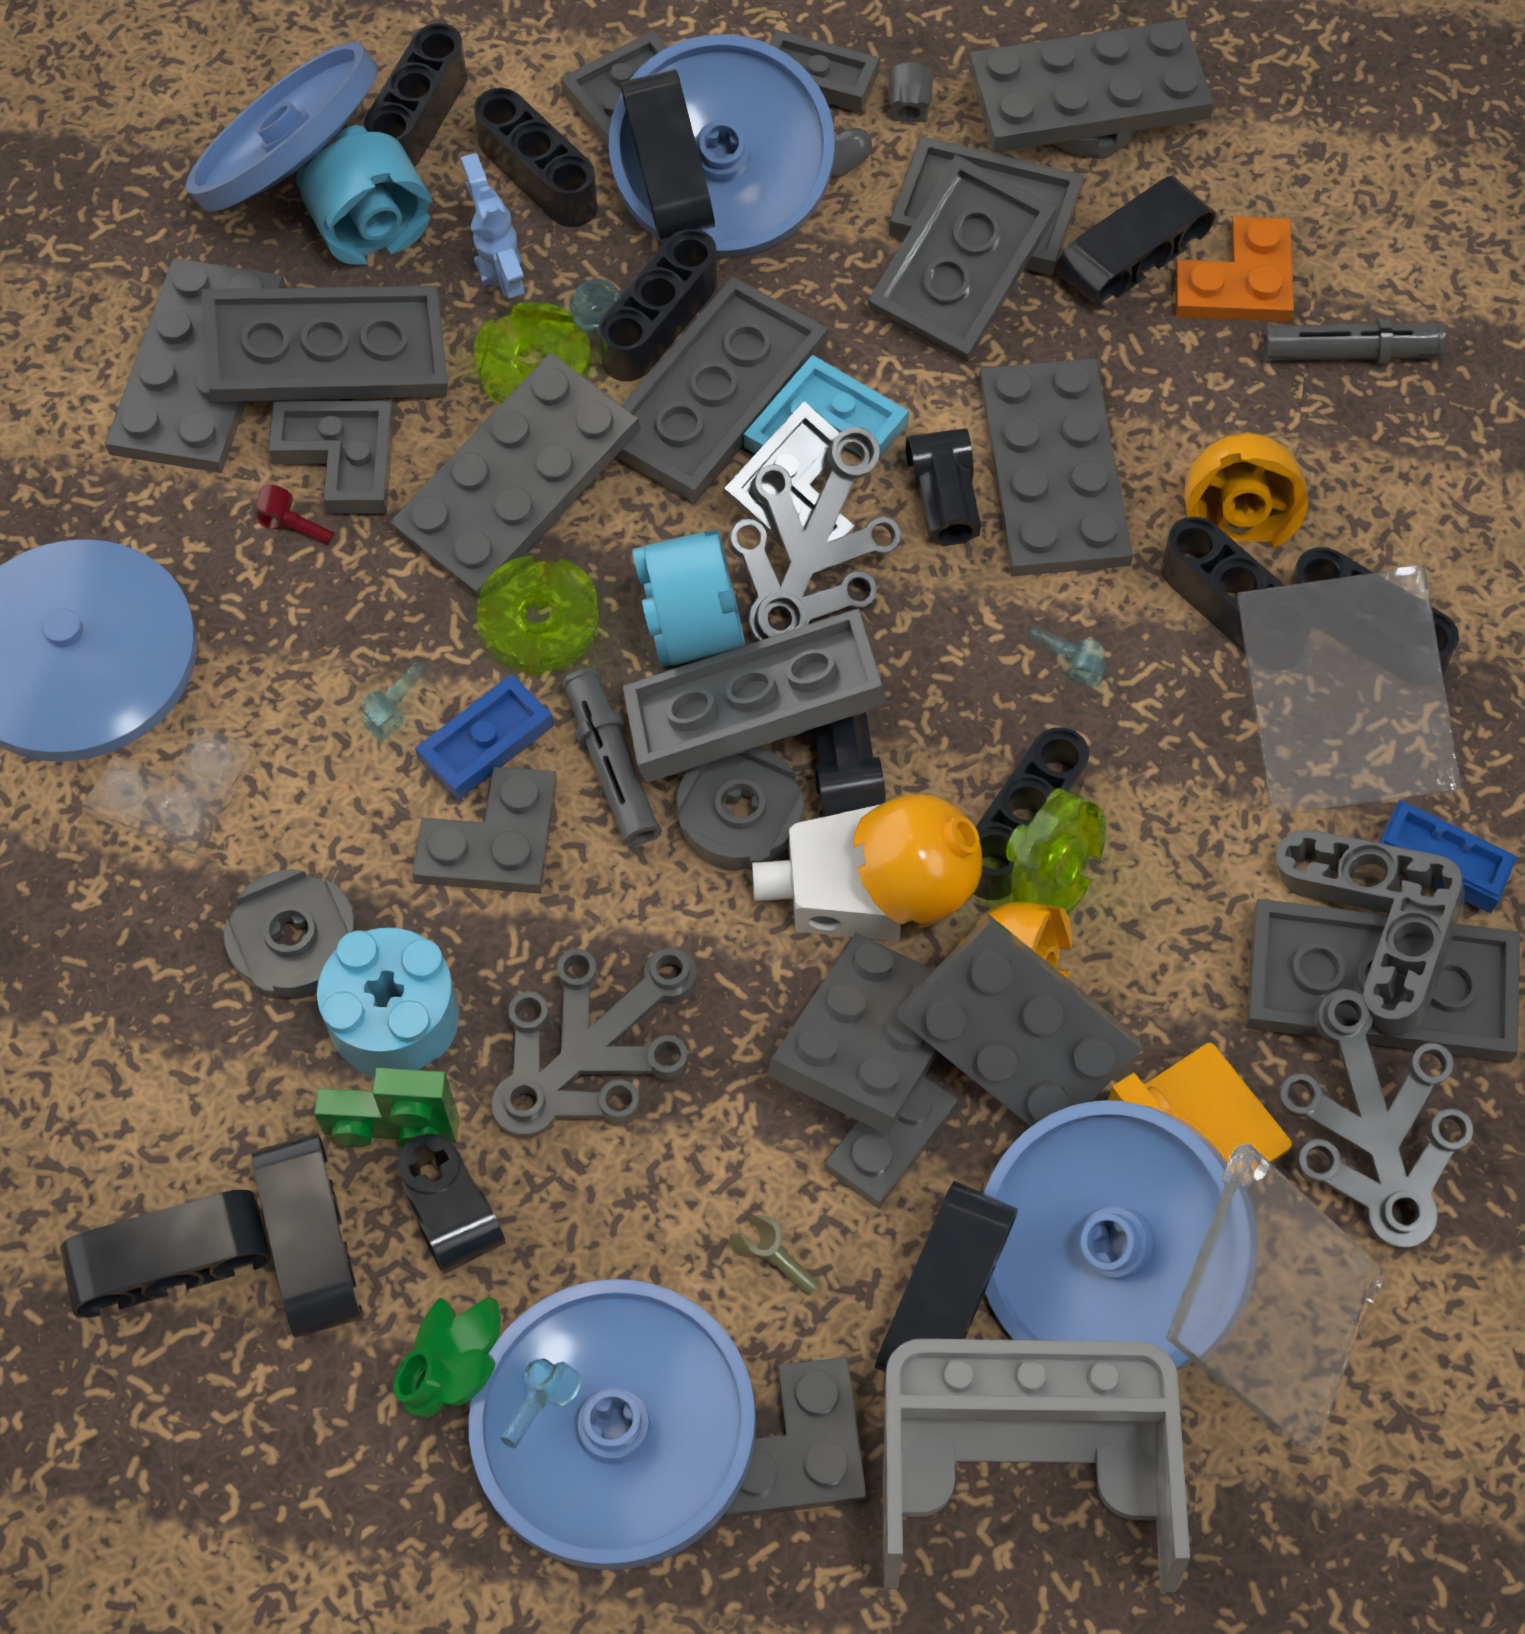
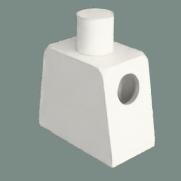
(825, 880)

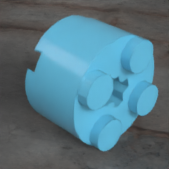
(364, 195)
(689, 598)
(392, 971)

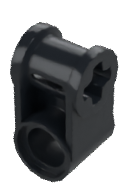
(448, 1211)

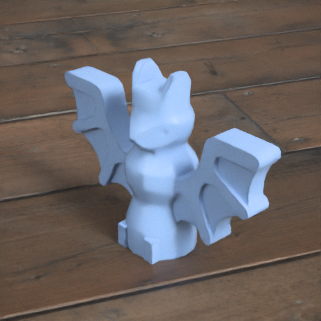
(493, 233)

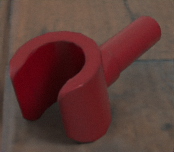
(275, 513)

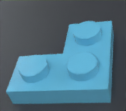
(837, 399)

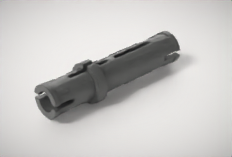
(1354, 341)
(602, 734)

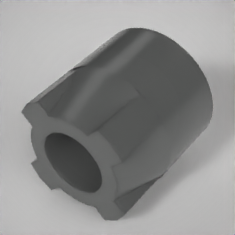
(910, 92)

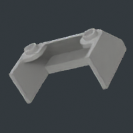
(1036, 1406)

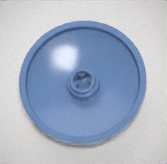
(283, 128)
(758, 137)
(89, 649)
(1103, 1224)
(643, 1447)

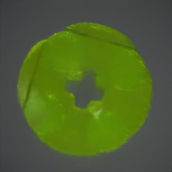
(527, 328)
(545, 644)
(1056, 850)

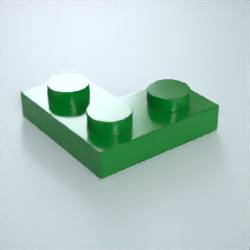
(398, 1108)

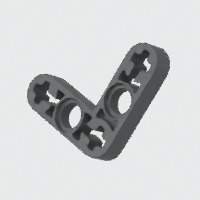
(1407, 912)

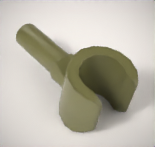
(773, 1251)

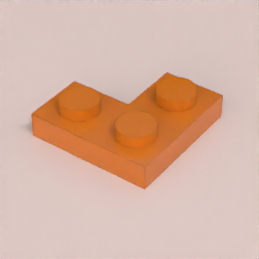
(1249, 287)

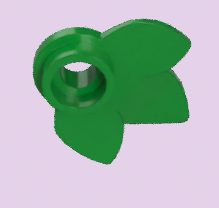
(448, 1358)

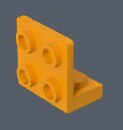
(1212, 1100)

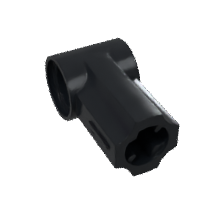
(945, 486)
(846, 768)

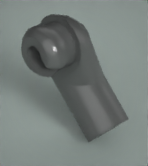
(851, 150)

